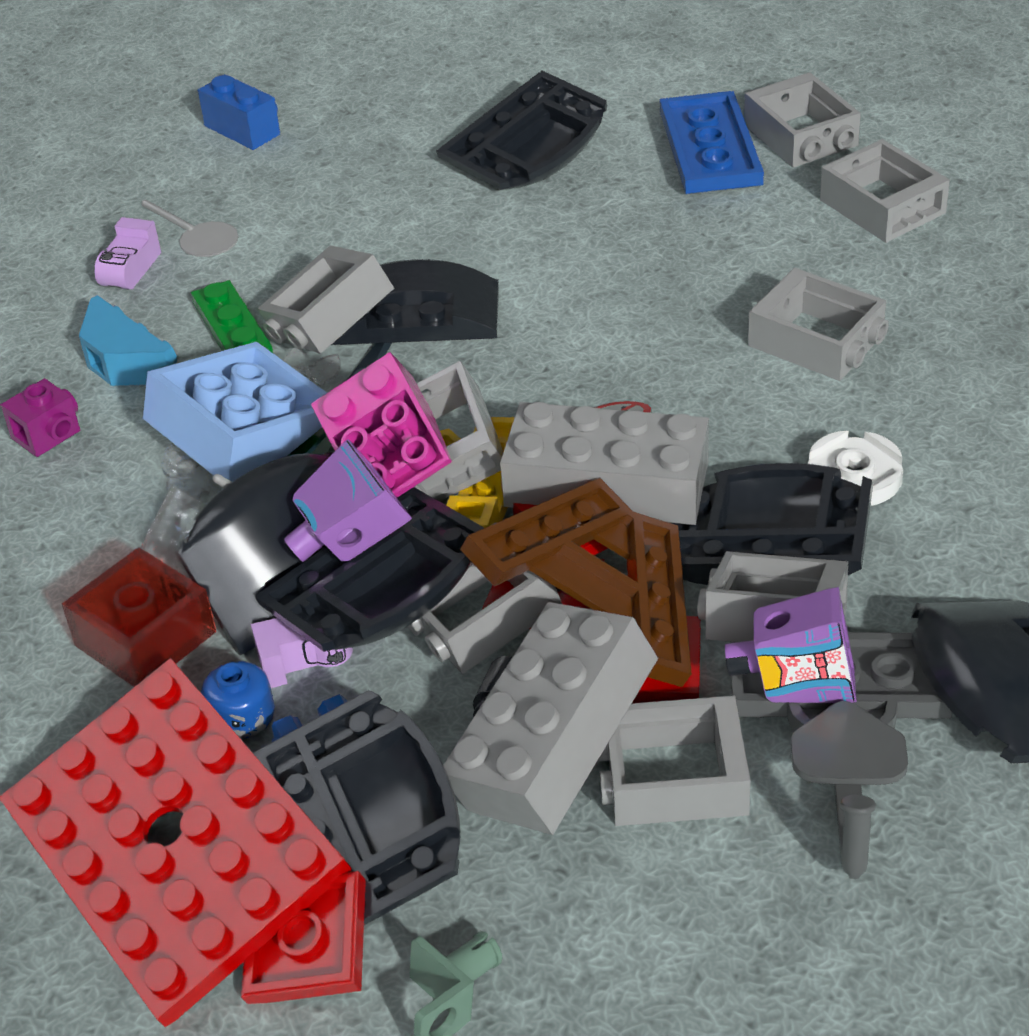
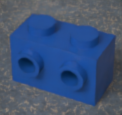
(239, 111)

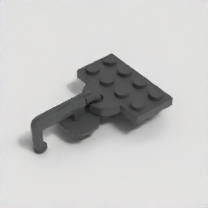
(855, 740)

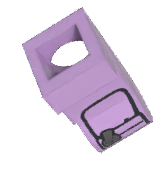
(128, 254)
(286, 651)

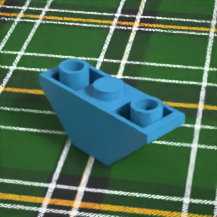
(119, 347)

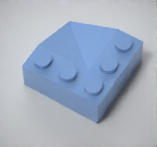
(232, 408)

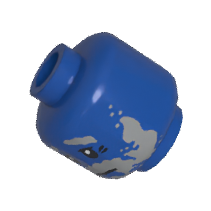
(241, 697)

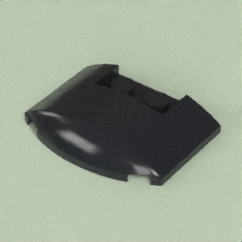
(527, 133)
(430, 304)
(777, 513)
(241, 544)
(381, 588)
(980, 666)
(375, 797)

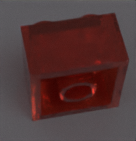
(139, 616)

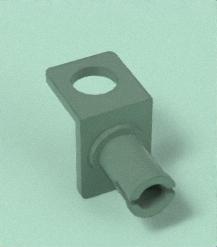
(450, 980)

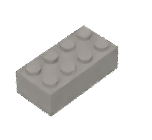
(644, 457)
(550, 716)

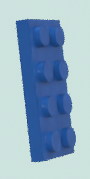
(710, 142)

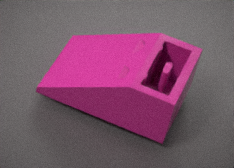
(386, 422)

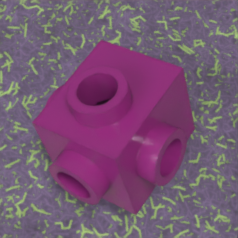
(41, 417)

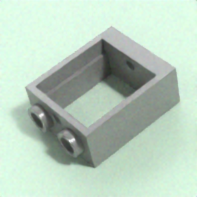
(805, 94)
(919, 198)
(804, 292)
(325, 299)
(472, 456)
(757, 580)
(490, 627)
(684, 799)

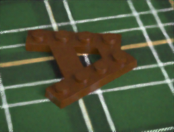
(549, 543)

